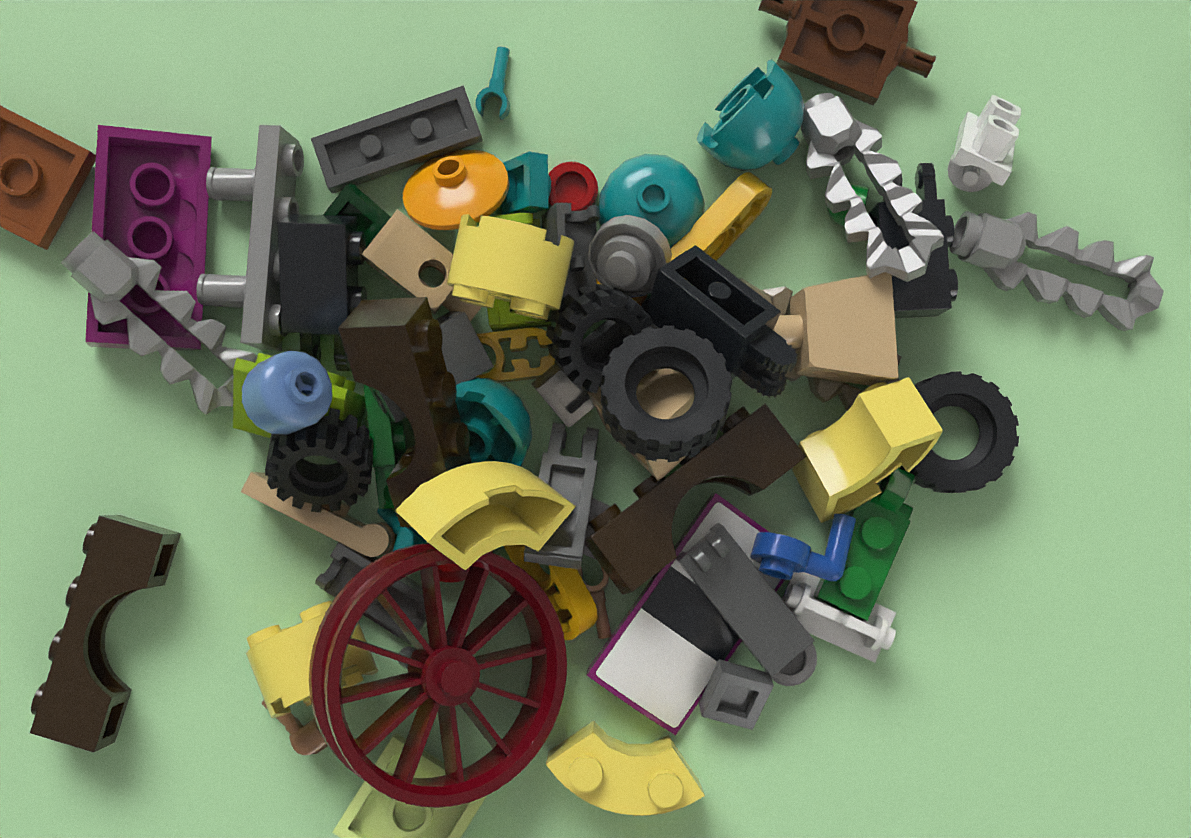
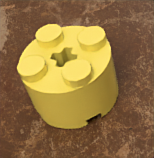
(509, 264)
(283, 661)

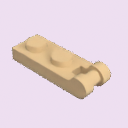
(367, 539)

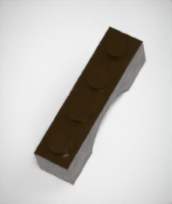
(399, 353)
(639, 539)
(82, 694)

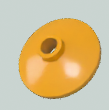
(454, 187)

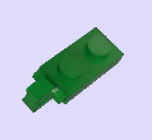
(388, 442)
(873, 547)

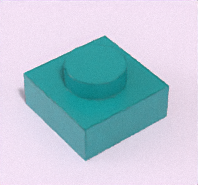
(527, 184)

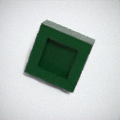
(354, 202)

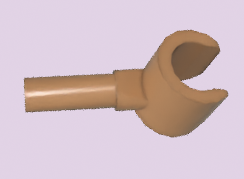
(598, 595)
(304, 739)

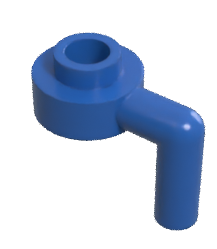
(785, 555)

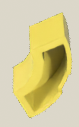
(870, 441)
(483, 509)
(624, 775)

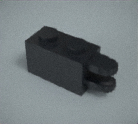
(319, 278)
(933, 291)
(718, 306)

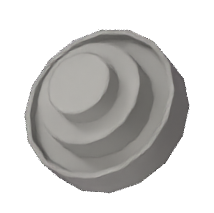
(628, 254)

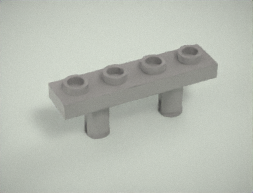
(272, 190)

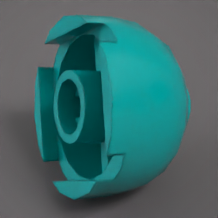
(756, 121)
(654, 190)
(495, 421)

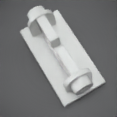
(836, 626)

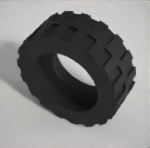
(665, 350)
(995, 440)

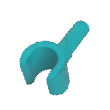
(496, 84)
(405, 535)

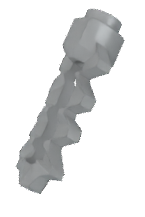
(832, 142)
(999, 243)
(111, 275)

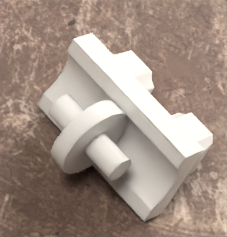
(985, 146)

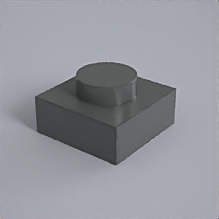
(735, 694)

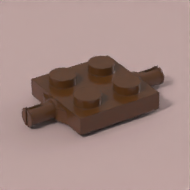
(848, 43)

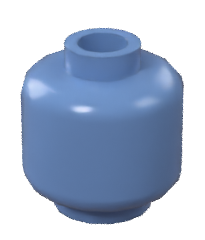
(287, 392)

